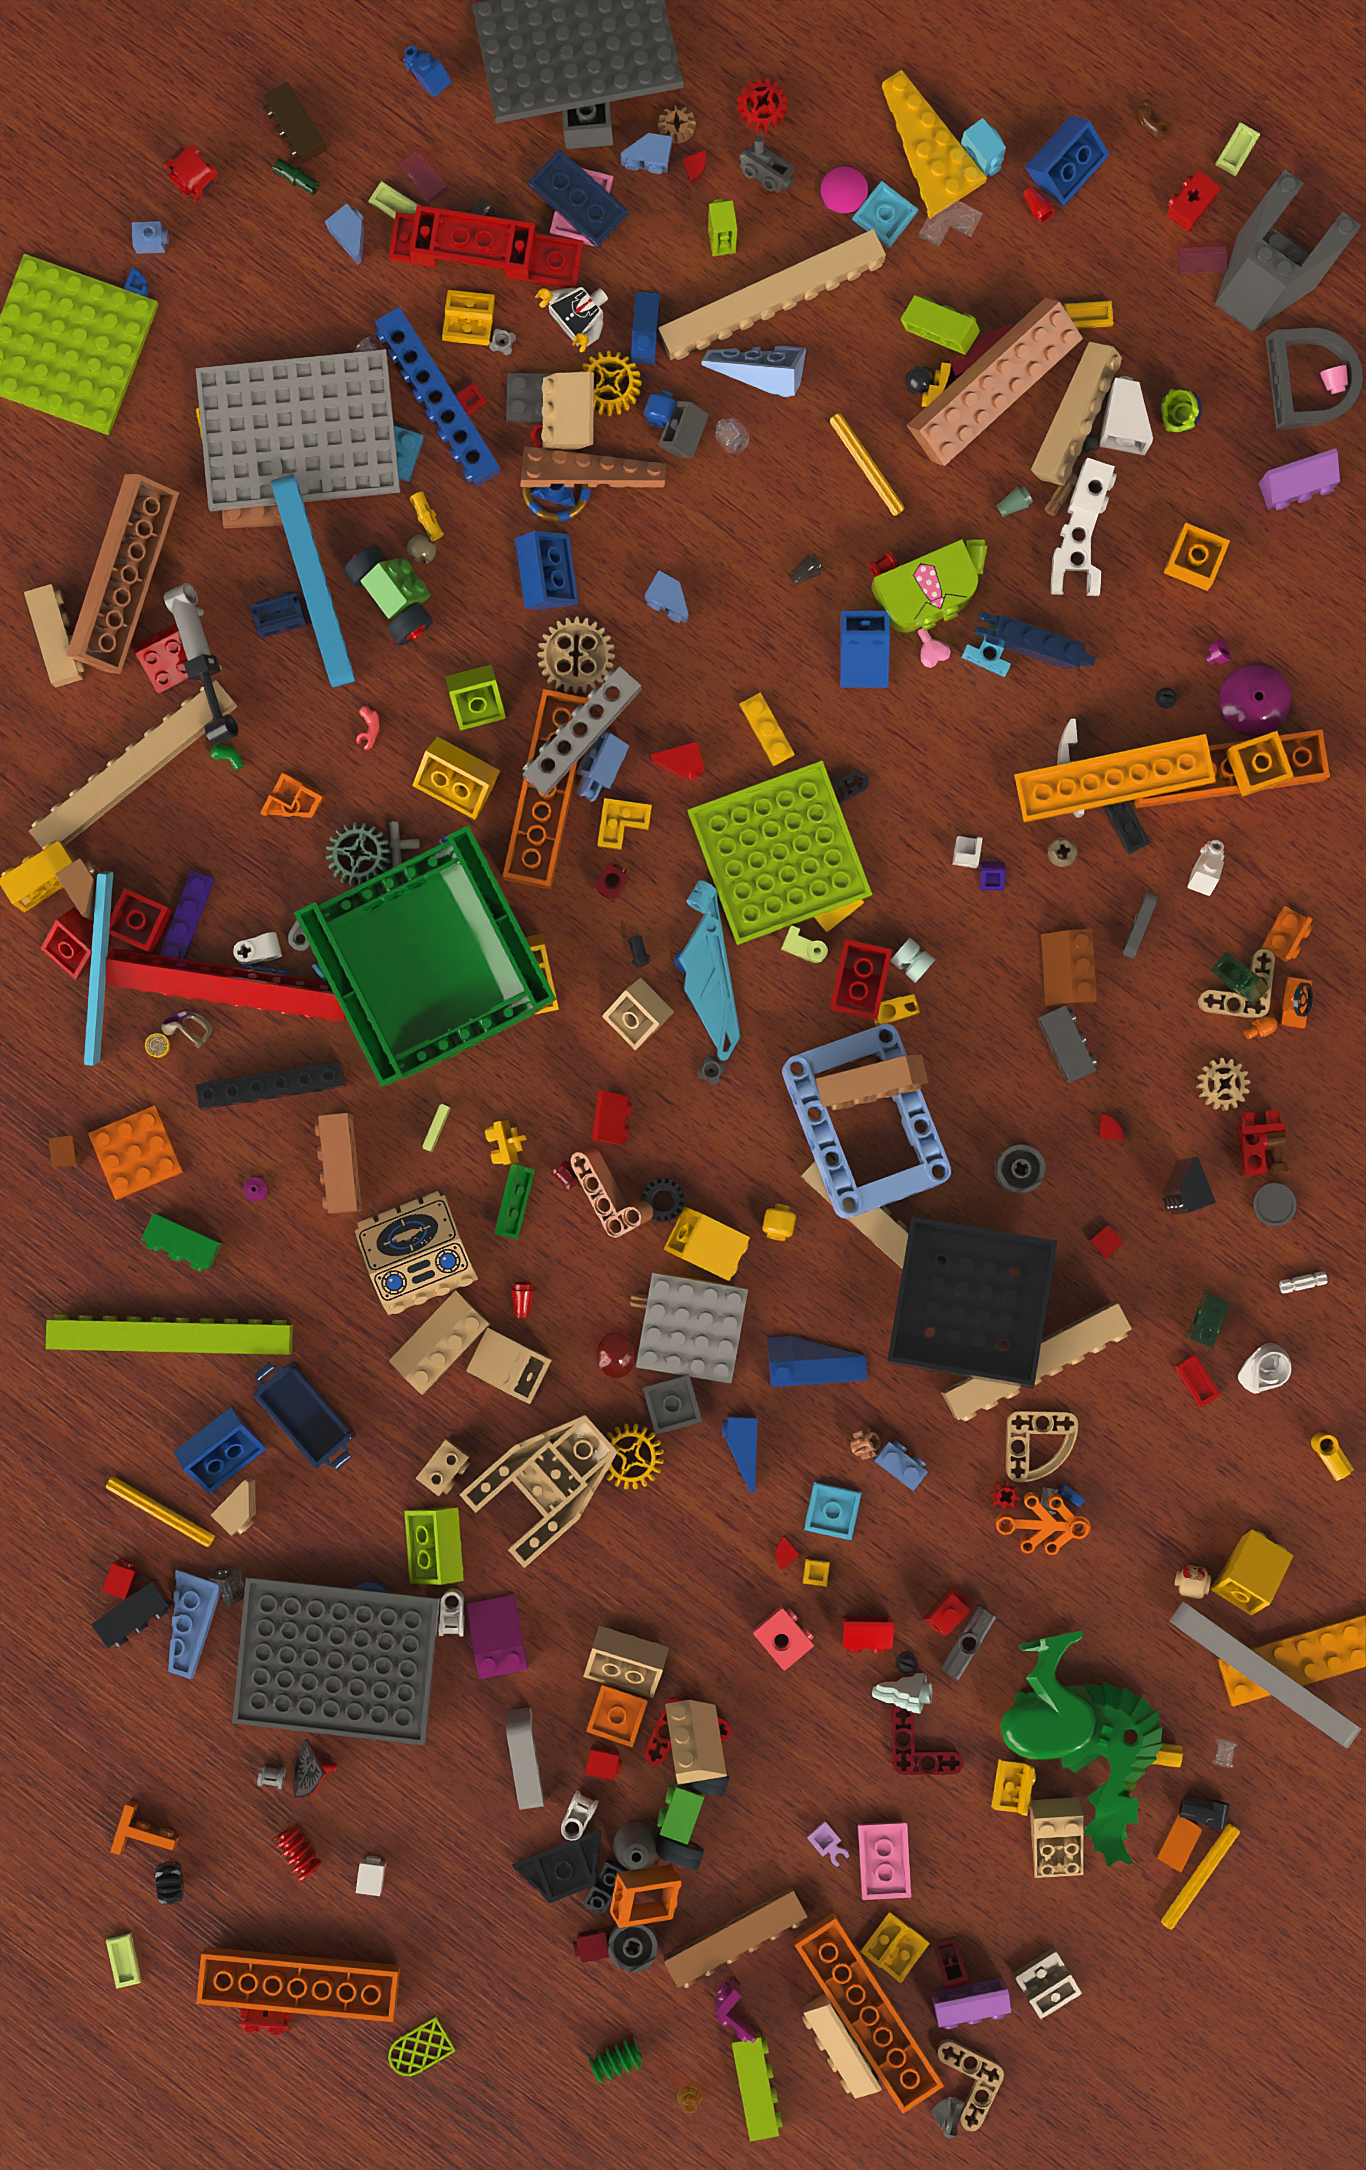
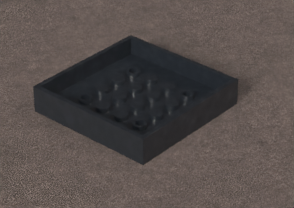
(972, 1302)

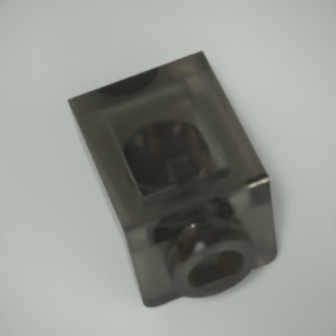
(230, 1583)

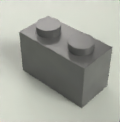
(683, 430)

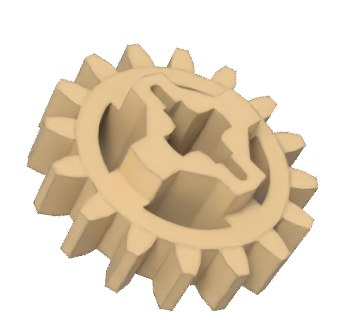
(1232, 1091)

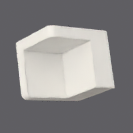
(967, 851)

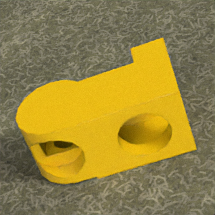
(897, 1009)

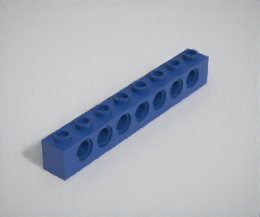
(397, 324)

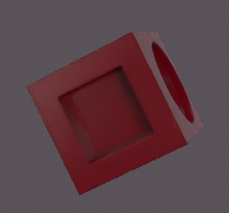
(603, 889)
(592, 1945)

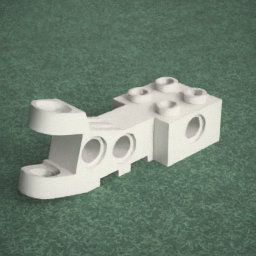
(1084, 510)

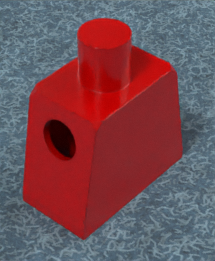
(948, 1611)

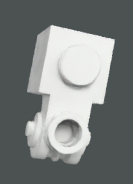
(1207, 868)

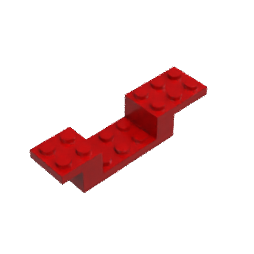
(487, 243)

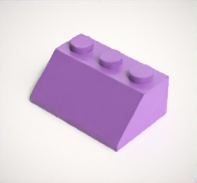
(1301, 480)
(971, 2003)

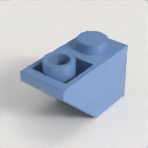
(648, 153)
(667, 595)

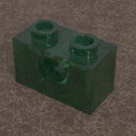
(1239, 979)
(1207, 1320)

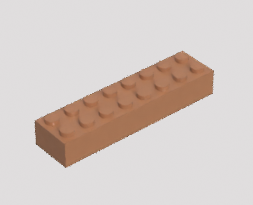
(995, 381)
(122, 573)

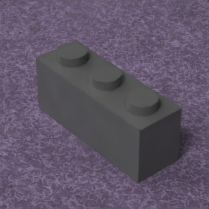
(1067, 1044)

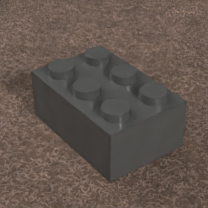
(588, 126)

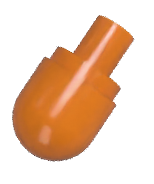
(1262, 1027)

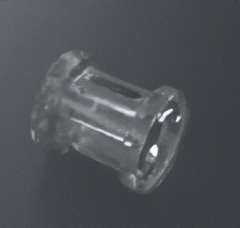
(1224, 1752)

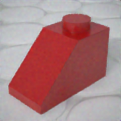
(681, 761)

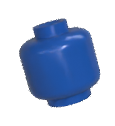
(659, 408)

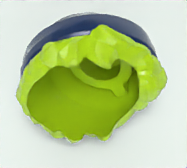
(1181, 410)

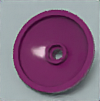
(1244, 711)

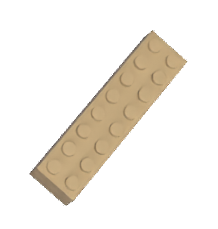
(1056, 1350)

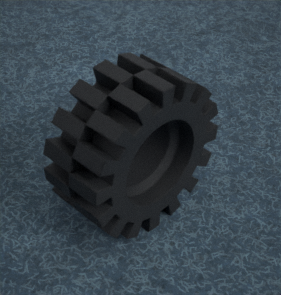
(676, 1193)

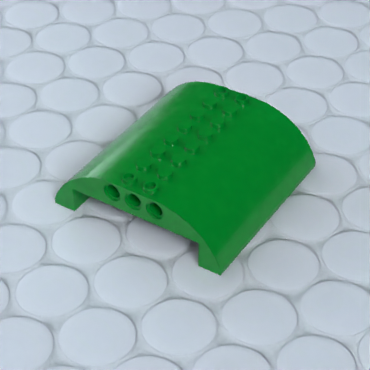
(426, 959)

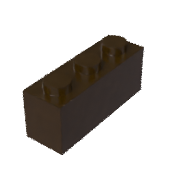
(294, 123)

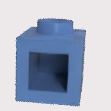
(149, 237)

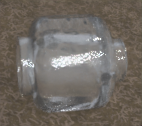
(732, 435)

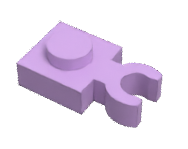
(826, 1841)

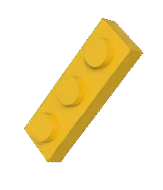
(767, 729)

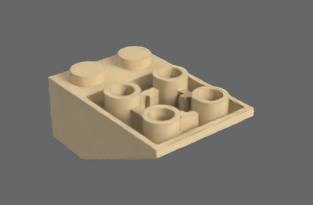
(509, 1365)
(1057, 1837)

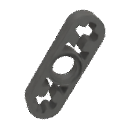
(1140, 924)

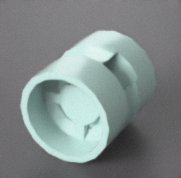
(912, 960)

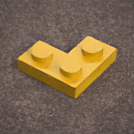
(617, 816)

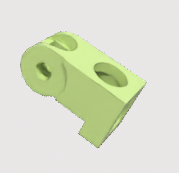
(809, 950)

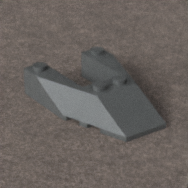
(1268, 268)

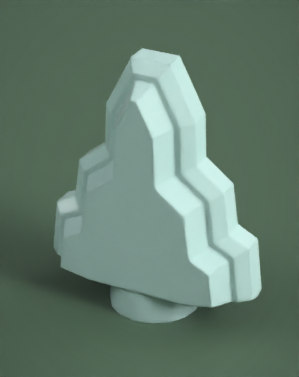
(906, 1692)

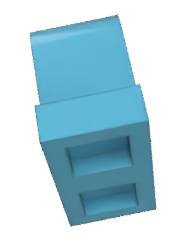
(995, 665)

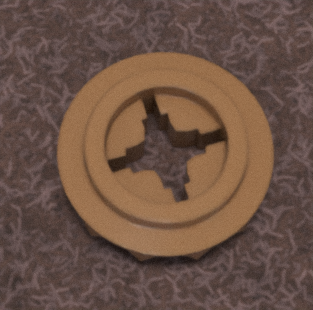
(685, 131)

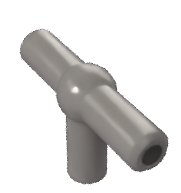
(397, 845)

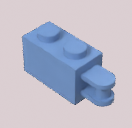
(600, 765)

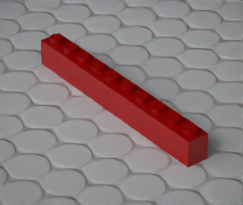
(222, 984)

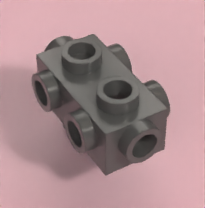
(766, 167)

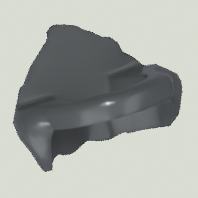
(947, 2115)

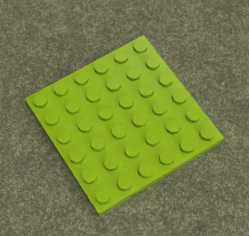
(70, 343)
(779, 852)

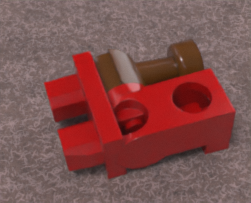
(1256, 1139)

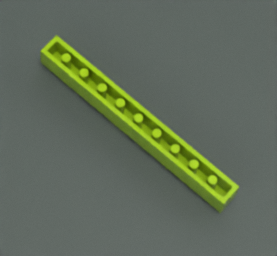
(169, 1336)

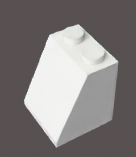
(1126, 418)

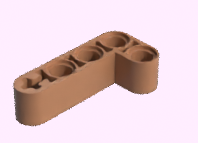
(588, 1167)

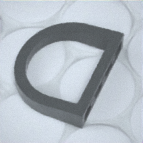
(1280, 379)

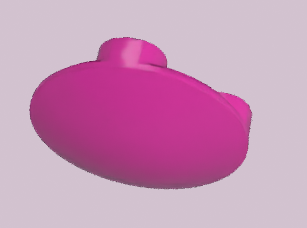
(844, 190)

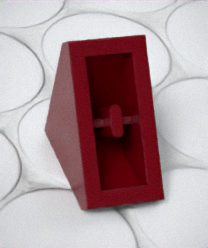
(950, 1963)

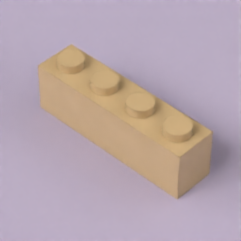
(53, 634)

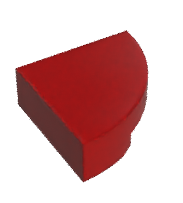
(695, 165)
(1109, 1128)
(785, 1553)

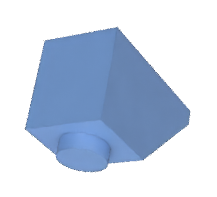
(348, 230)

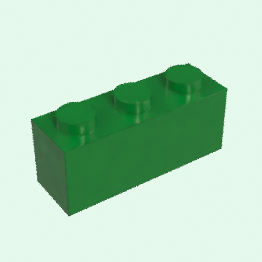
(181, 1242)

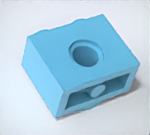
(984, 147)

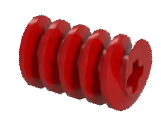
(298, 1852)

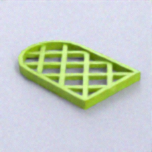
(407, 2037)

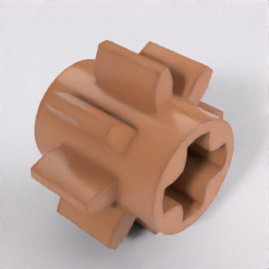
(865, 1444)

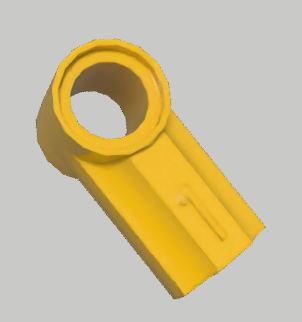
(1332, 1457)
(1169, 1755)

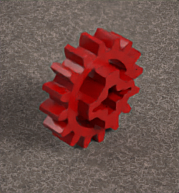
(759, 94)

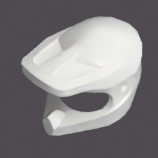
(1265, 1368)

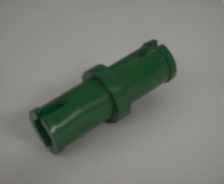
(296, 176)

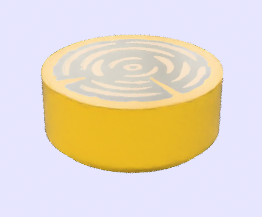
(157, 1045)

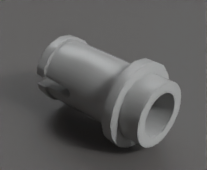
(1046, 1492)

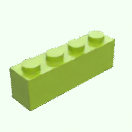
(755, 2088)

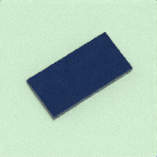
(578, 198)

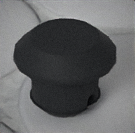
(1091, 443)
(1166, 698)
(906, 1662)

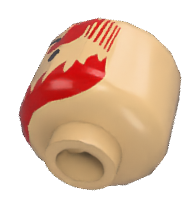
(1193, 1581)

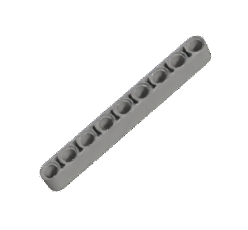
(1265, 1675)

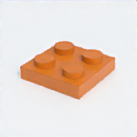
(617, 1715)

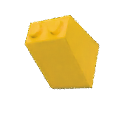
(707, 1243)
(1252, 1572)

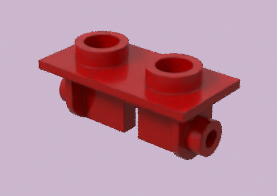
(274, 2022)

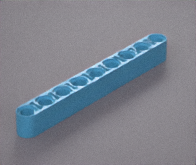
(313, 580)

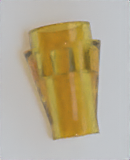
(689, 2094)

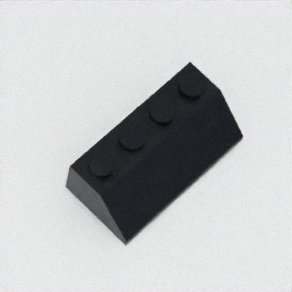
(1187, 1188)

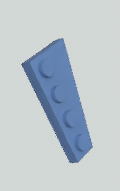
(193, 1614)

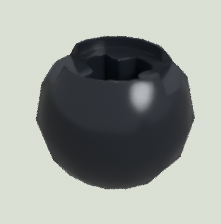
(919, 379)

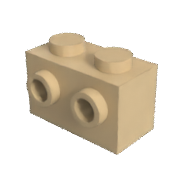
(443, 1467)

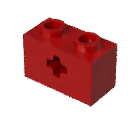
(1188, 213)

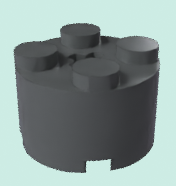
(1032, 1174)
(632, 1958)

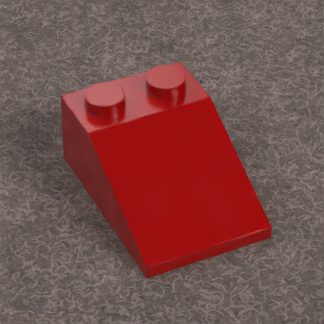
(860, 979)
(611, 1118)

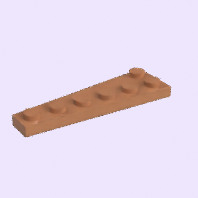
(549, 467)

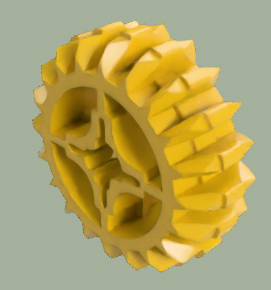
(616, 377)
(621, 1475)

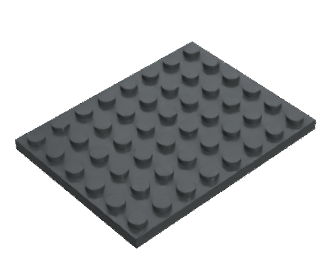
(573, 53)
(336, 1660)

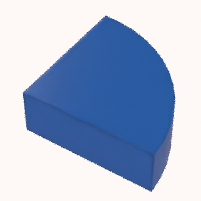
(136, 283)
(1071, 1495)

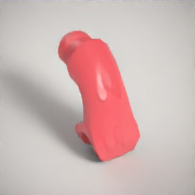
(372, 719)

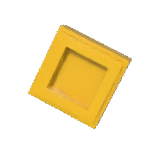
(816, 1572)

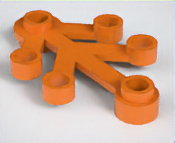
(1045, 1525)

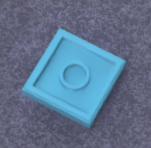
(885, 213)
(832, 1510)

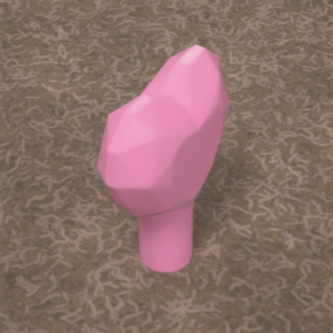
(932, 650)

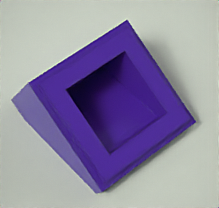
(992, 875)

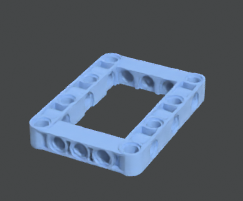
(823, 1137)

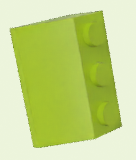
(434, 1545)

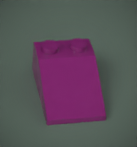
(497, 1636)

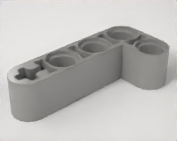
(524, 1758)

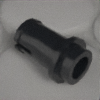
(638, 951)

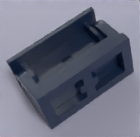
(278, 615)

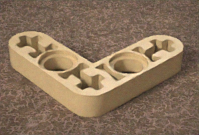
(1264, 1000)
(982, 2080)

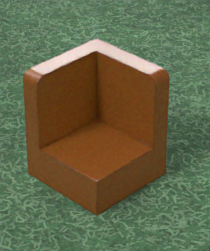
(63, 1152)

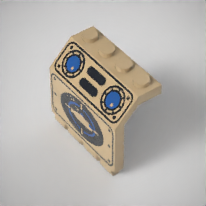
(414, 1253)

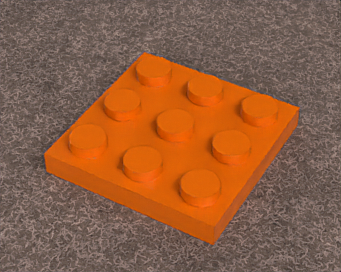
(135, 1152)

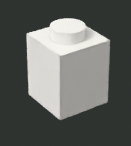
(371, 1876)

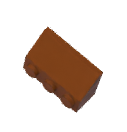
(1068, 967)

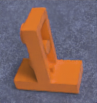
(140, 1831)

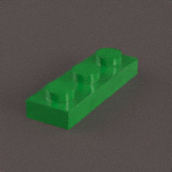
(514, 1201)

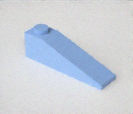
(768, 370)

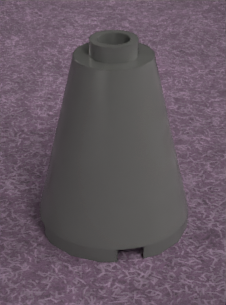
(636, 1845)

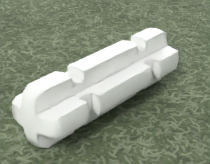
(1303, 1282)

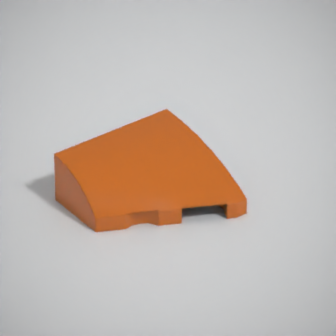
(292, 798)

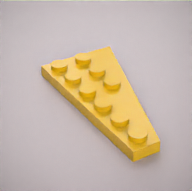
(934, 154)

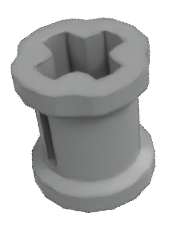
(271, 1776)

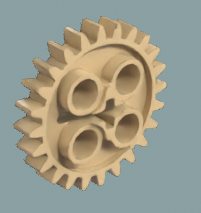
(554, 655)

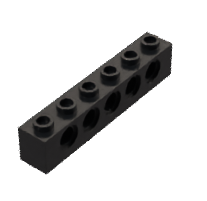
(270, 1085)

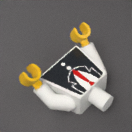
(576, 312)

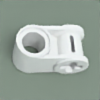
(262, 948)
(452, 1618)
(578, 1814)

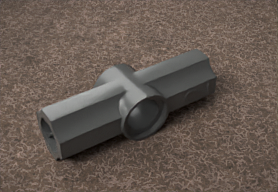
(960, 1657)

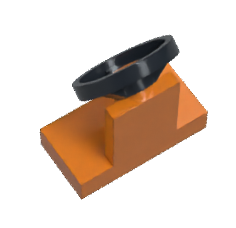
(1296, 1002)

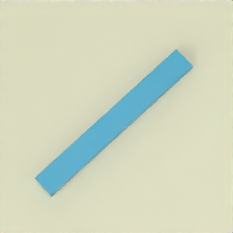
(98, 967)

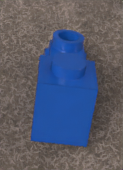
(427, 70)

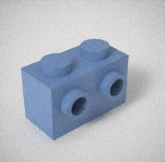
(895, 1461)

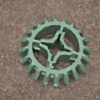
(360, 842)

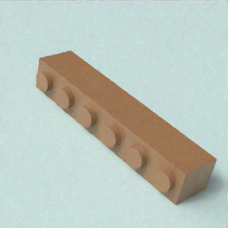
(735, 1937)

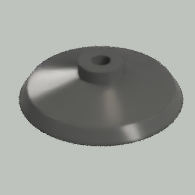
(1275, 1204)

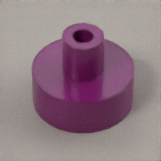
(1218, 652)
(261, 1189)

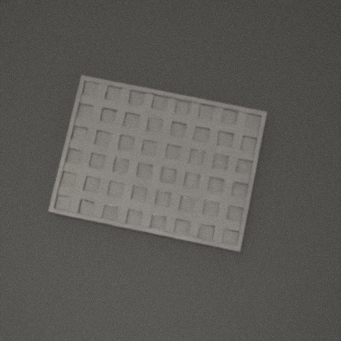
(299, 417)

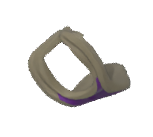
(176, 1021)

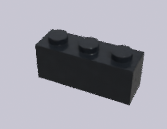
(132, 1615)

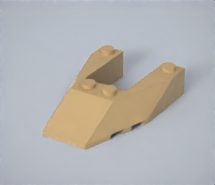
(555, 1473)

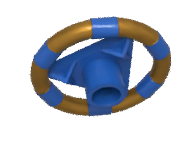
(557, 494)

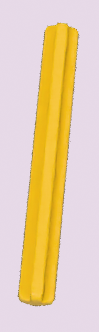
(867, 464)
(160, 1511)
(1200, 1876)

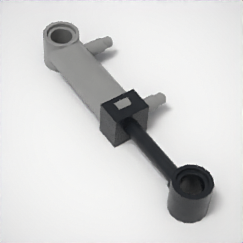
(200, 662)

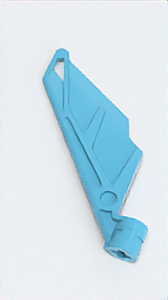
(708, 971)

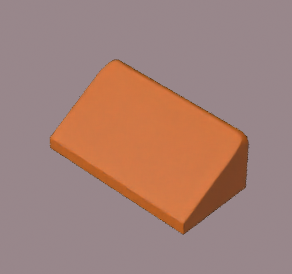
(1179, 1843)

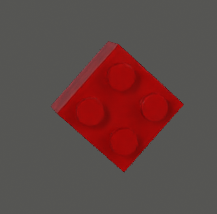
(138, 920)

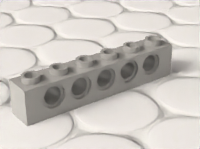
(546, 781)

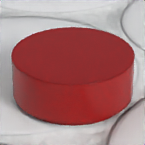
(536, 436)

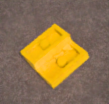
(468, 317)
(895, 1947)

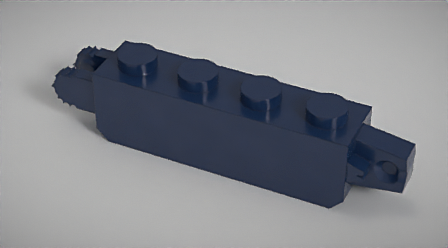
(1033, 642)

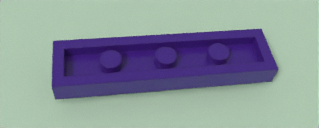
(187, 915)

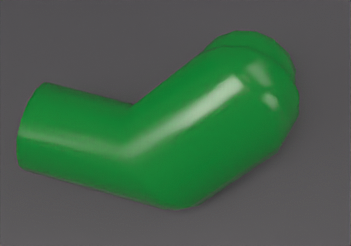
(227, 752)

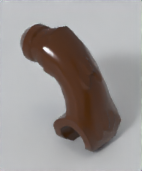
(1144, 116)

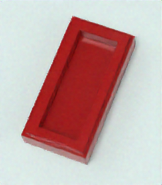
(1197, 1380)

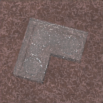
(956, 216)

